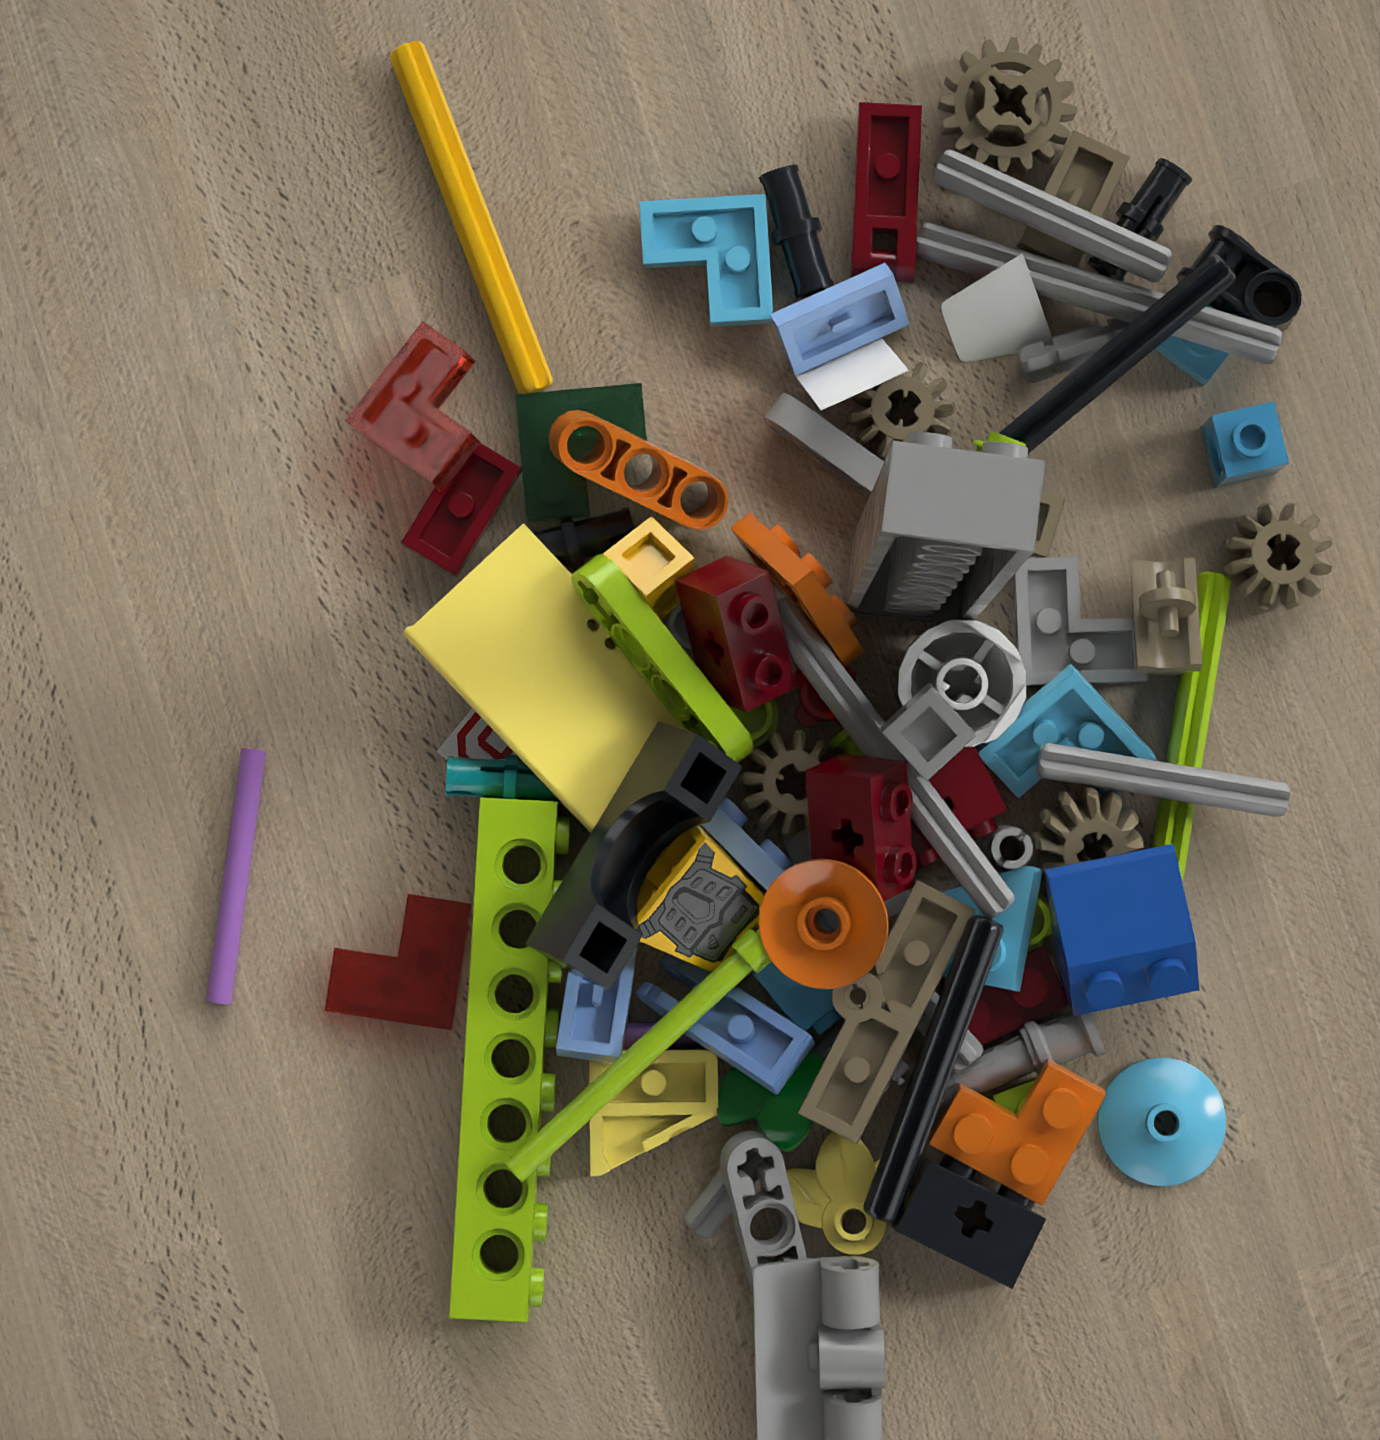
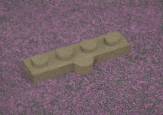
(884, 1011)

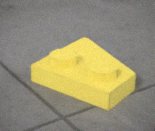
(656, 1106)

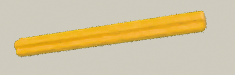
(471, 218)

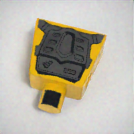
(697, 901)

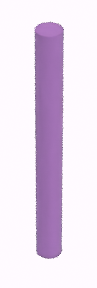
(236, 876)

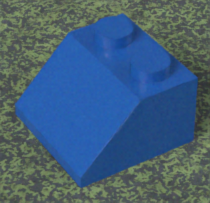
(1122, 930)

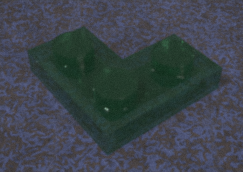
(550, 486)

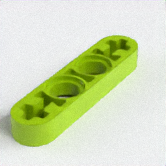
(659, 657)

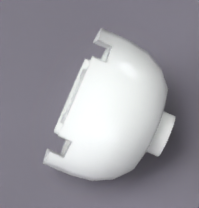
(971, 670)

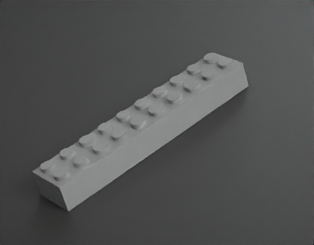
(943, 529)

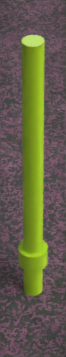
(748, 956)

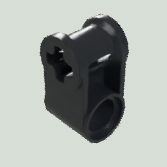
(1253, 276)

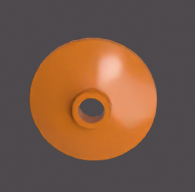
(799, 942)

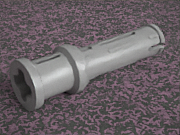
(1055, 1040)

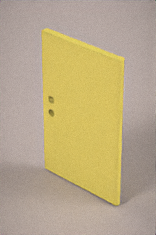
(542, 674)

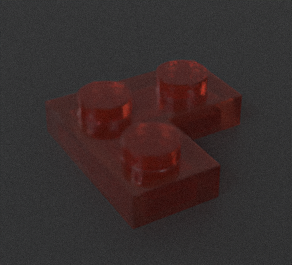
(404, 403)
(416, 985)

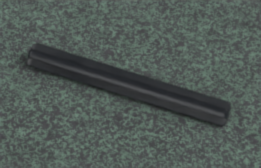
(1122, 353)
(933, 1068)

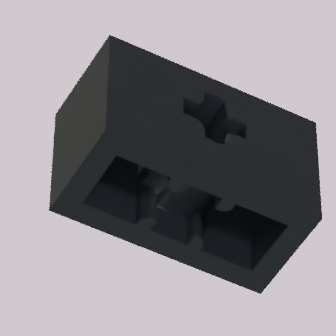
(993, 1251)

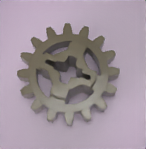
(992, 85)

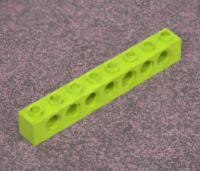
(476, 1287)

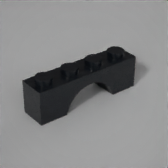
(593, 914)

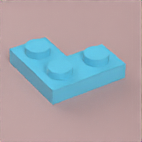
(725, 236)
(1062, 714)

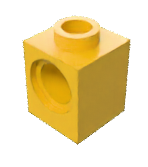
(652, 563)

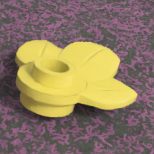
(833, 1190)

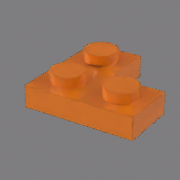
(802, 581)
(1022, 1147)

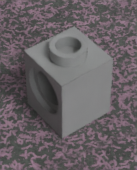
(928, 731)

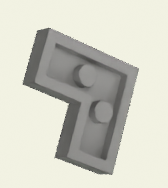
(1054, 635)

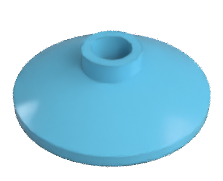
(1129, 1116)

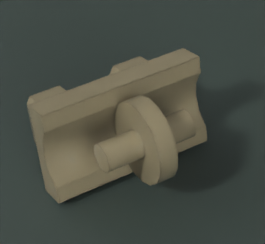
(1166, 616)

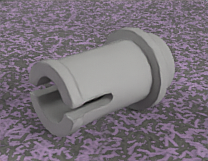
(991, 845)

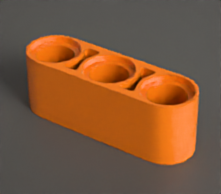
(661, 489)

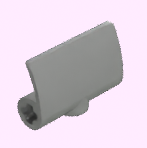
(818, 1349)

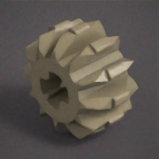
(902, 389)
(1300, 559)
(786, 803)
(1092, 814)

